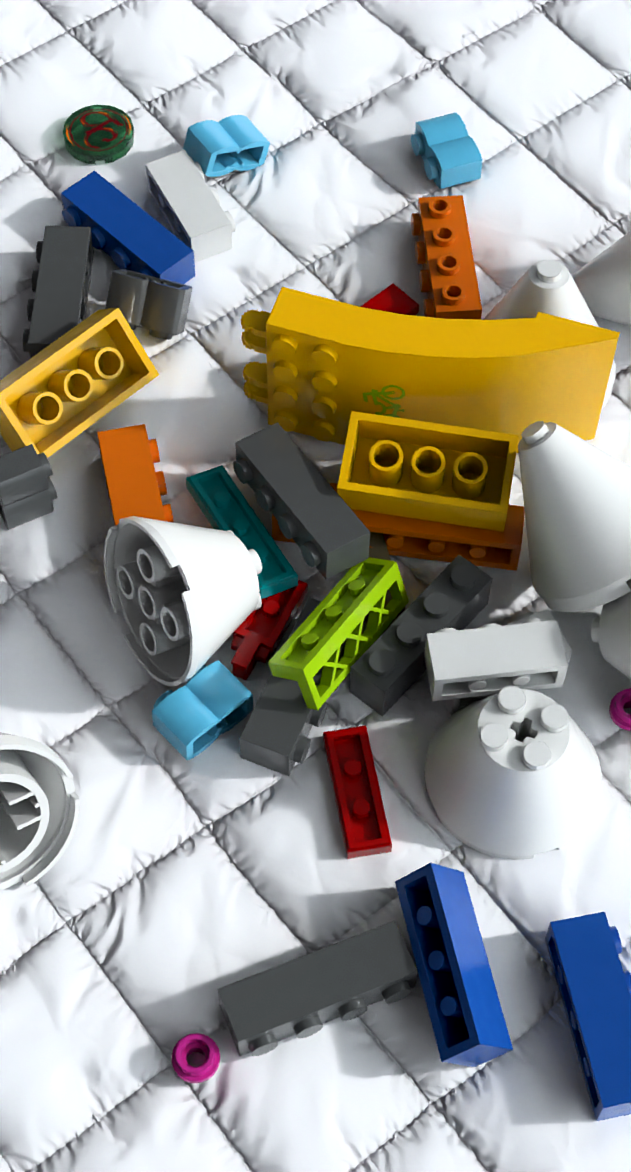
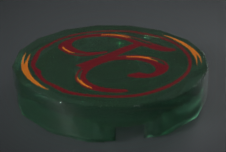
(98, 134)

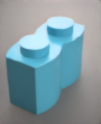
(226, 145)
(447, 150)
(201, 709)

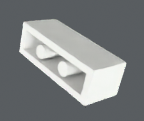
(190, 205)
(493, 658)

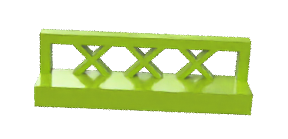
(335, 619)

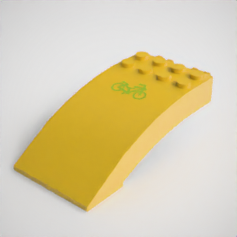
(422, 368)

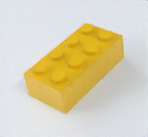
(73, 383)
(427, 471)

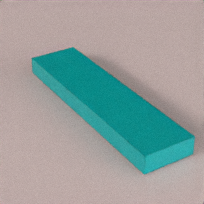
(229, 510)

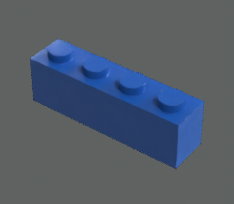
(126, 230)
(453, 966)
(596, 1006)

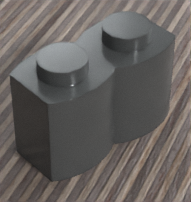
(150, 302)
(25, 486)

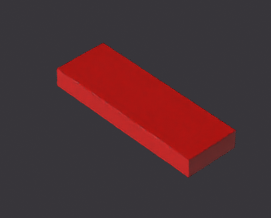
(357, 792)

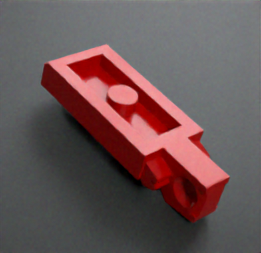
(264, 629)

